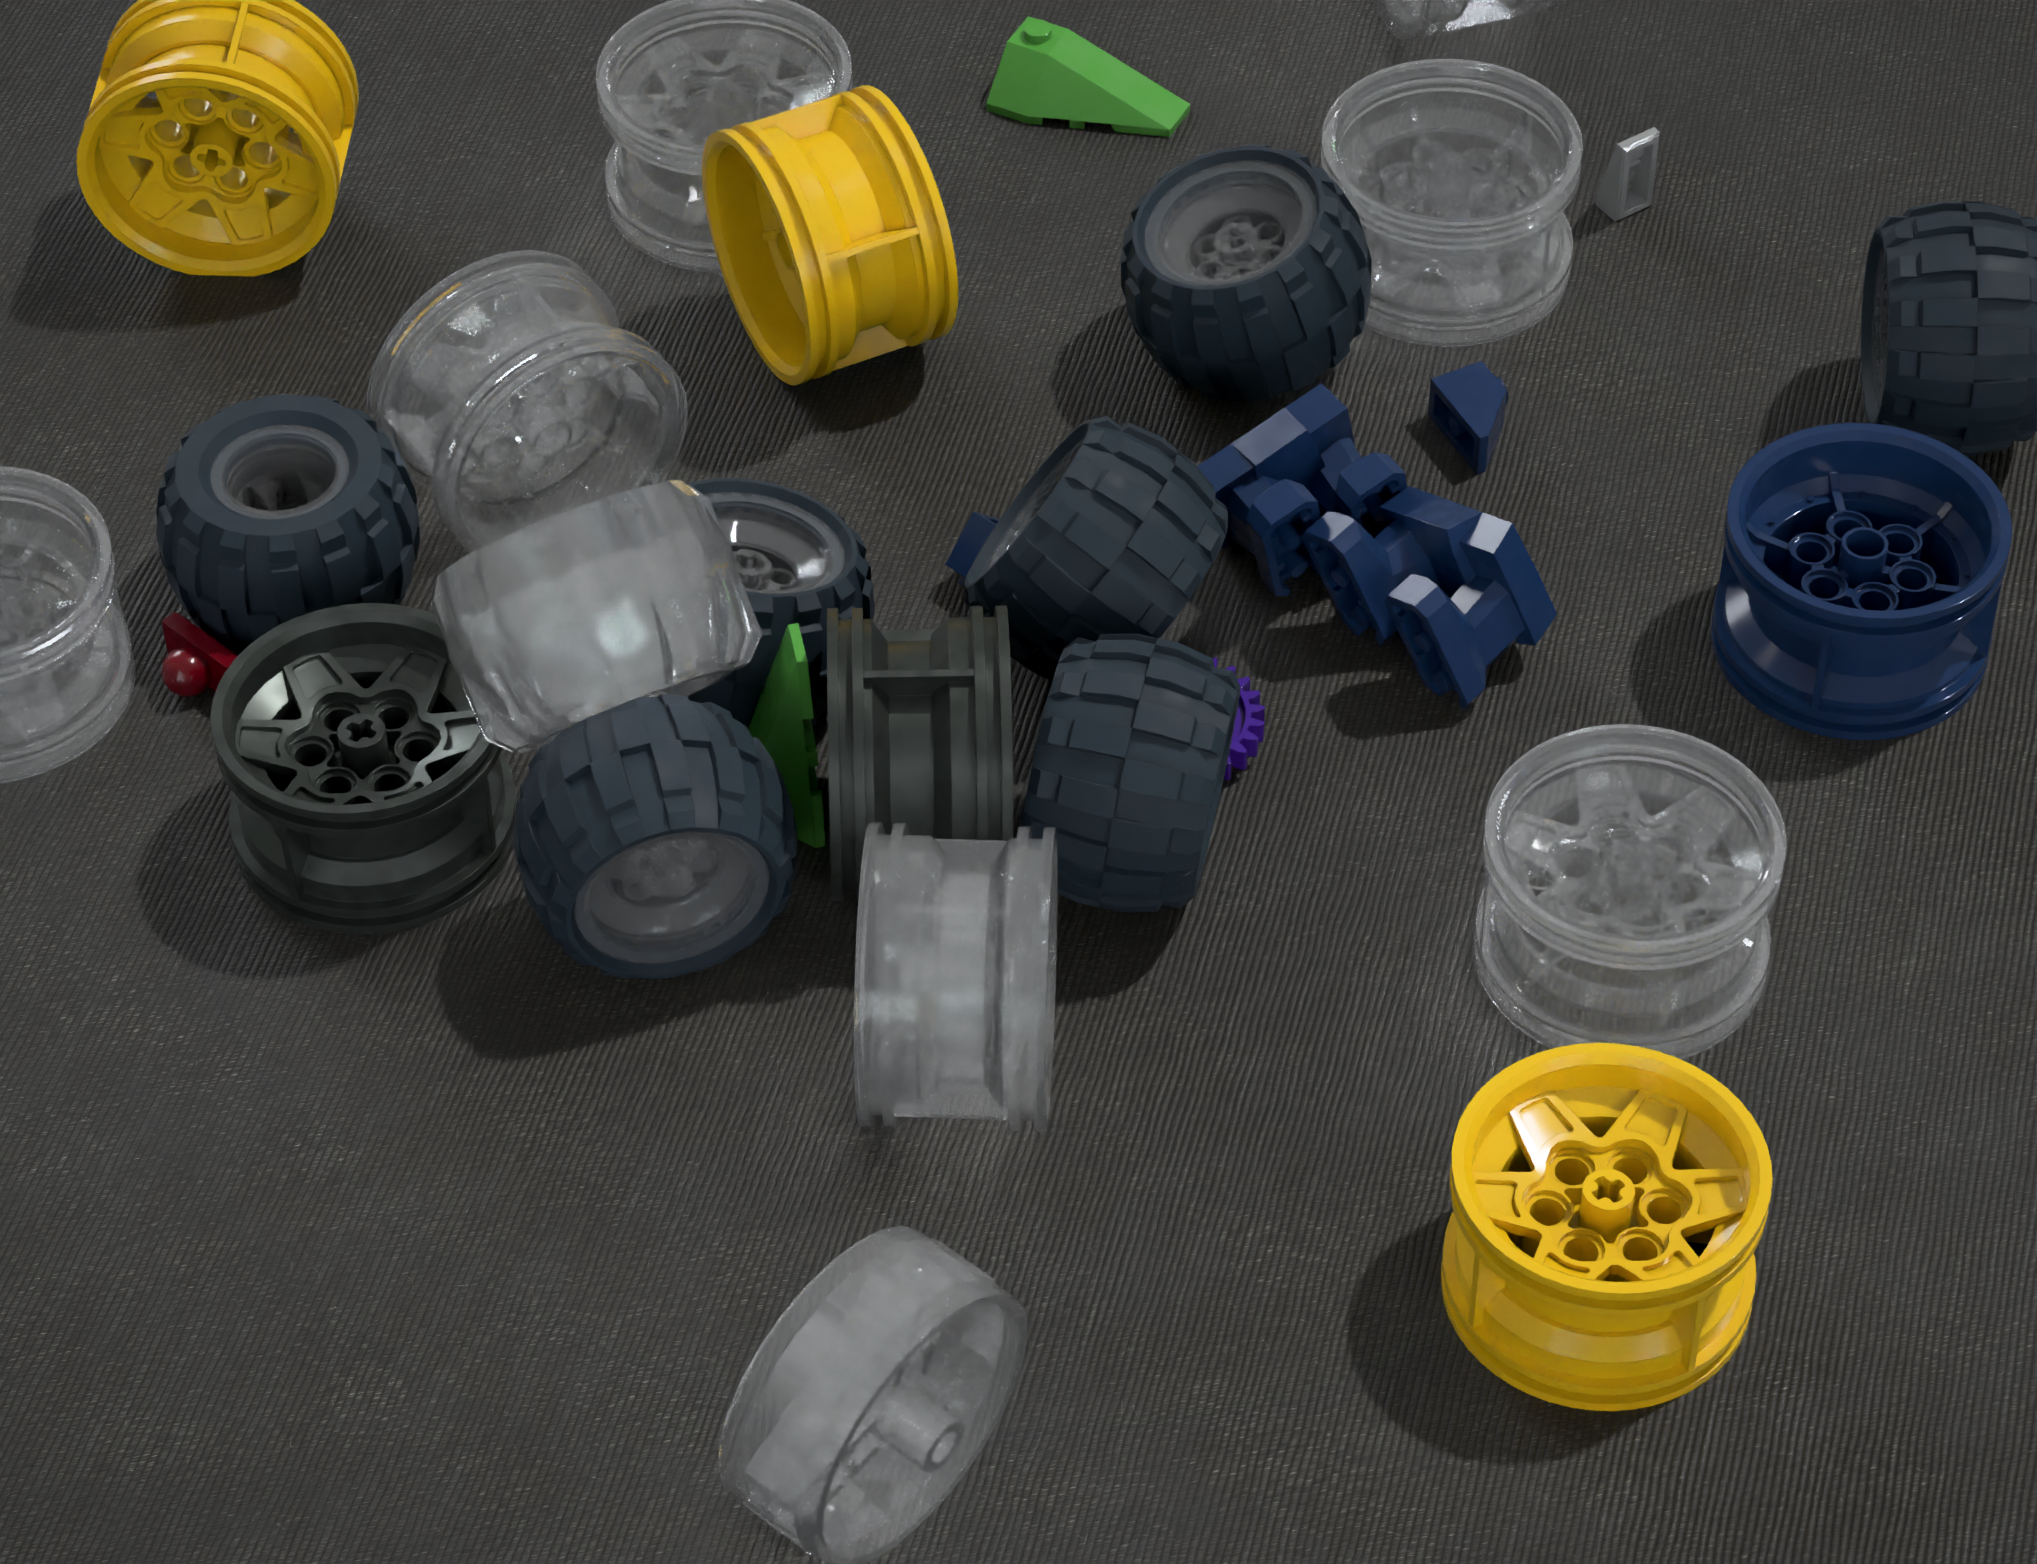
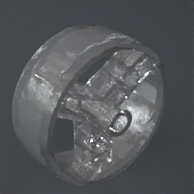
(872, 1396)

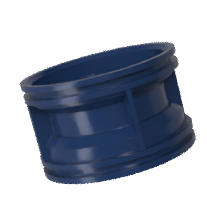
(1859, 580)

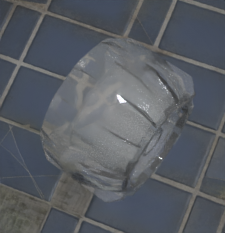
(594, 613)

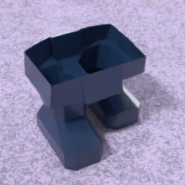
(1291, 475)
(1441, 578)

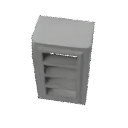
(1629, 176)

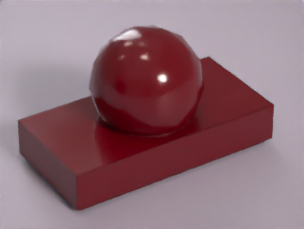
(192, 658)

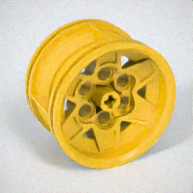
(211, 164)
(830, 234)
(1601, 1179)

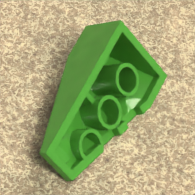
(1065, 77)
(787, 733)

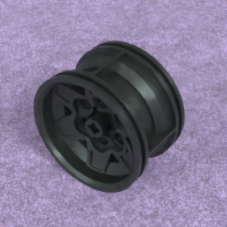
(917, 733)
(383, 770)

